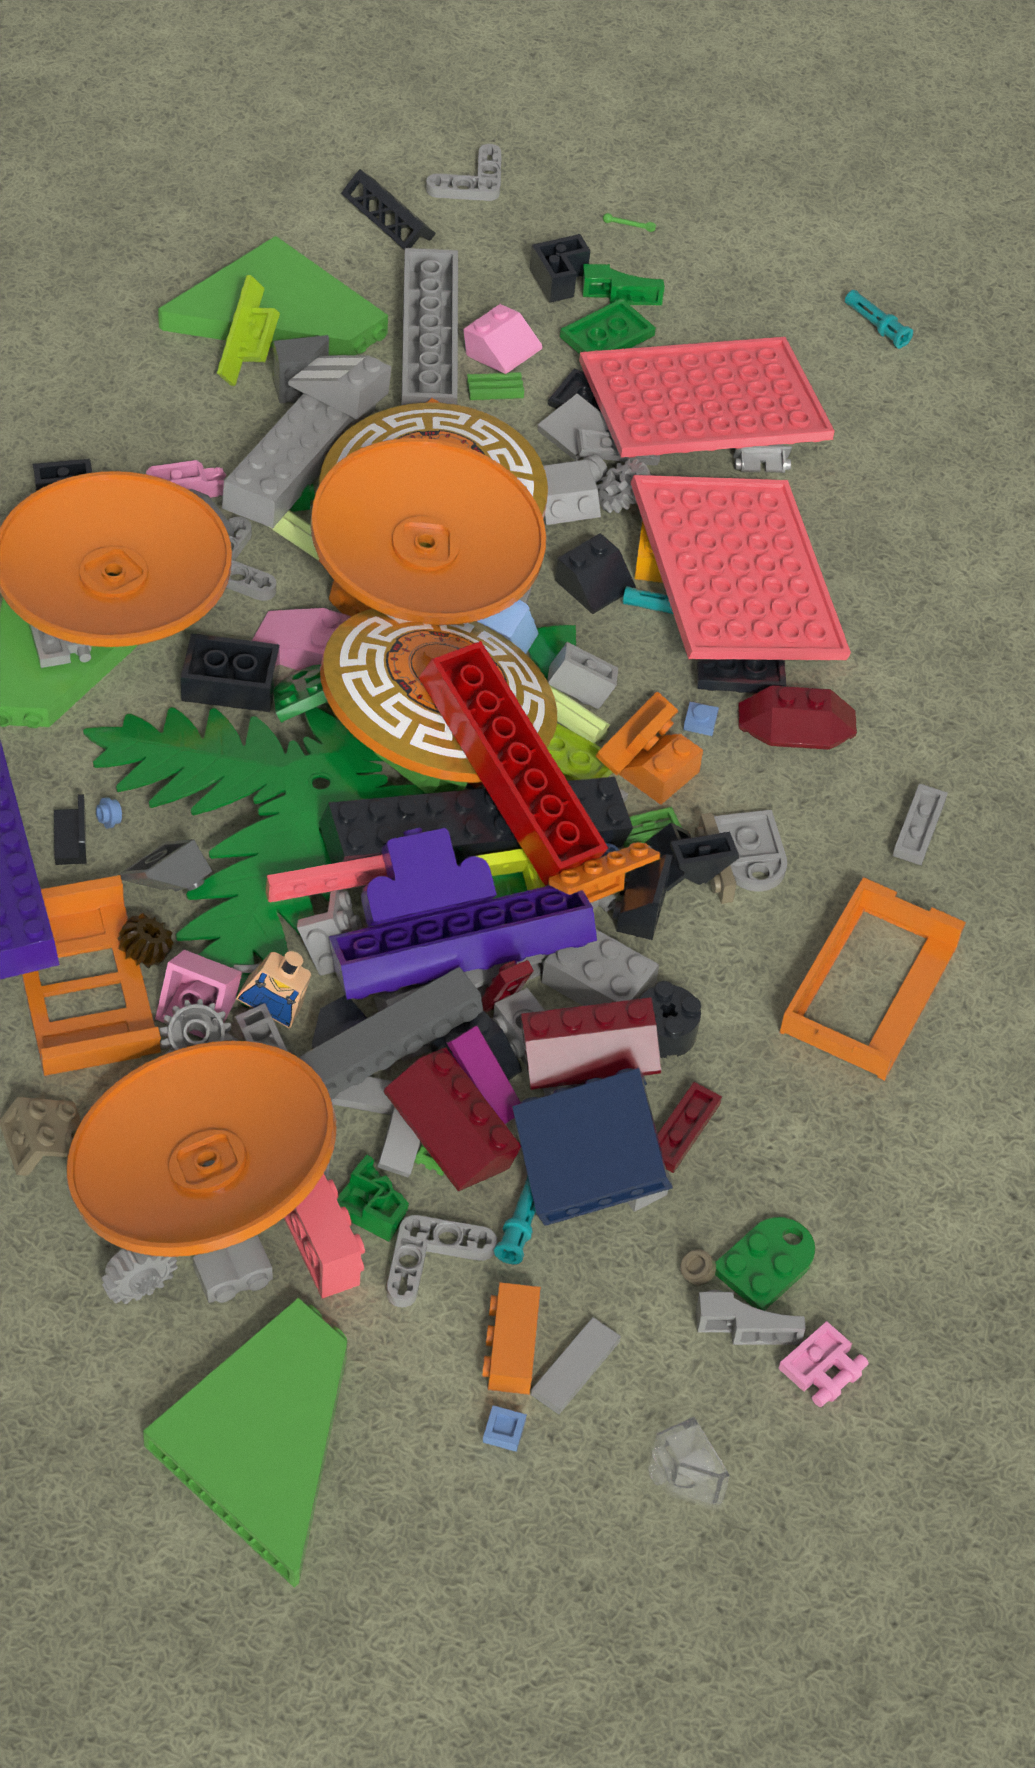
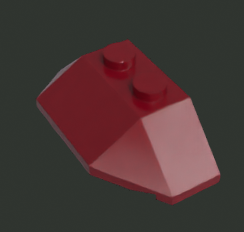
(797, 717)

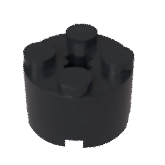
(676, 1017)

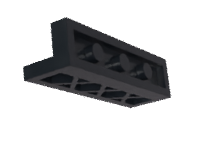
(393, 205)

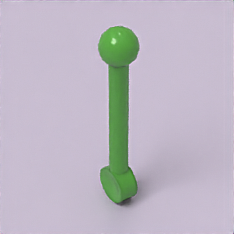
(650, 226)

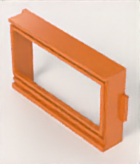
(942, 940)

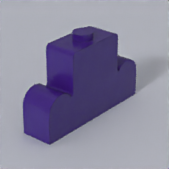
(424, 879)

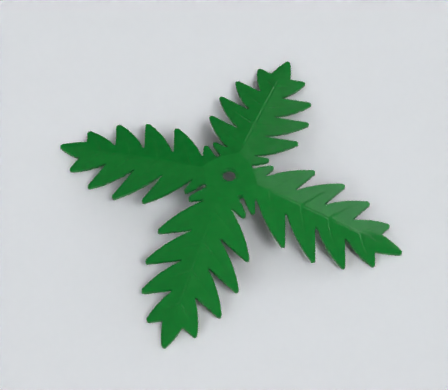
(278, 843)

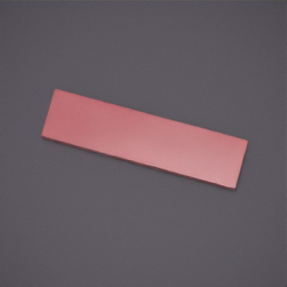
(324, 878)

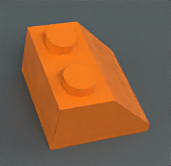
(664, 767)

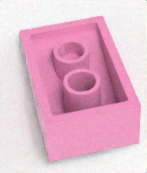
(300, 634)

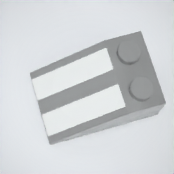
(345, 382)

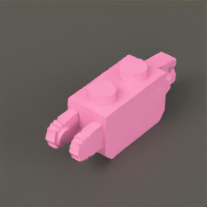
(192, 476)

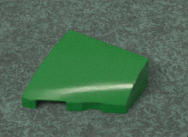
(549, 644)
(373, 1201)

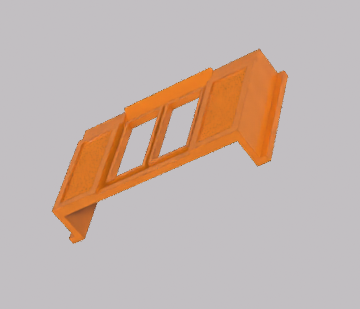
(82, 921)

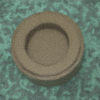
(698, 1267)

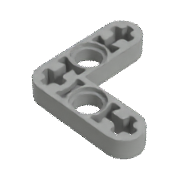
(481, 181)
(247, 586)
(420, 1245)

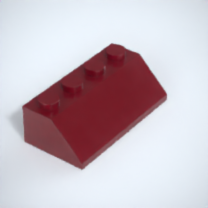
(590, 1042)
(453, 1120)

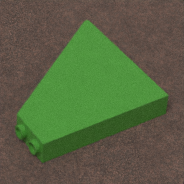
(301, 291)
(42, 695)
(260, 1434)

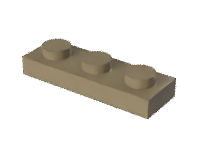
(724, 882)

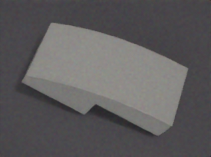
(399, 1147)

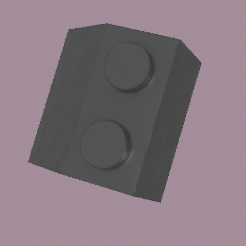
(291, 358)
(170, 866)

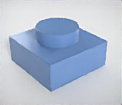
(701, 718)
(504, 1428)

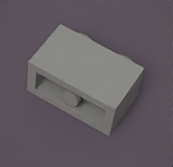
(582, 675)

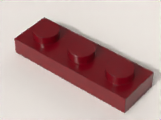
(506, 983)
(687, 1124)

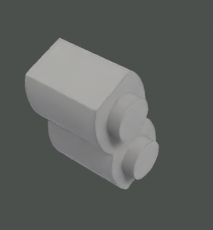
(233, 1270)

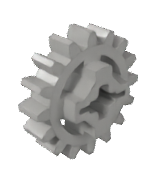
(616, 487)

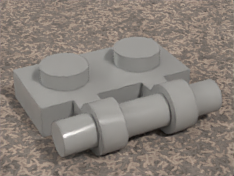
(55, 651)

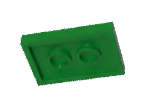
(608, 329)

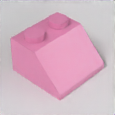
(501, 339)
(197, 978)

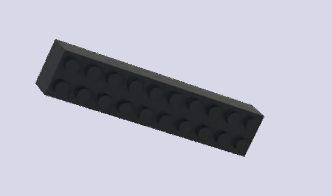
(474, 822)

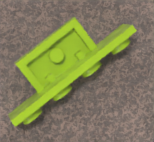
(249, 333)

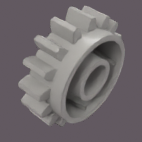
(193, 1018)
(136, 1274)

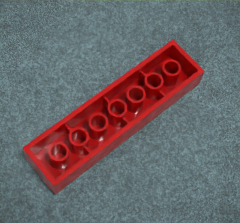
(512, 761)

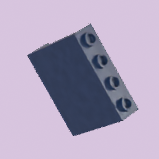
(591, 1146)

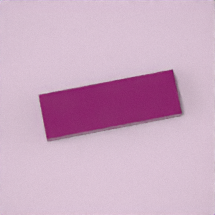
(485, 1072)

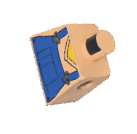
(279, 984)

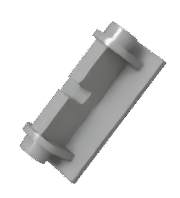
(774, 456)

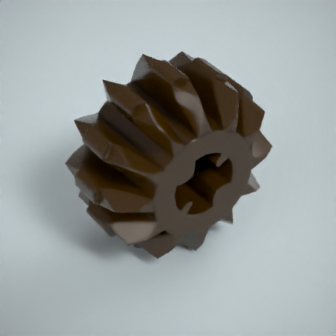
(145, 940)

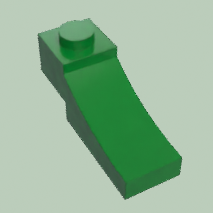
(605, 282)

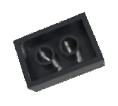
(230, 672)

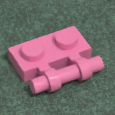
(817, 1355)

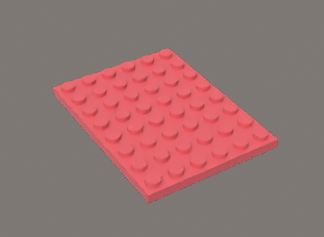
(705, 396)
(739, 569)

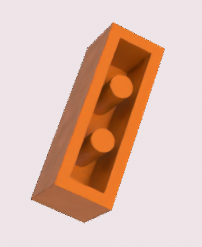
(512, 1338)

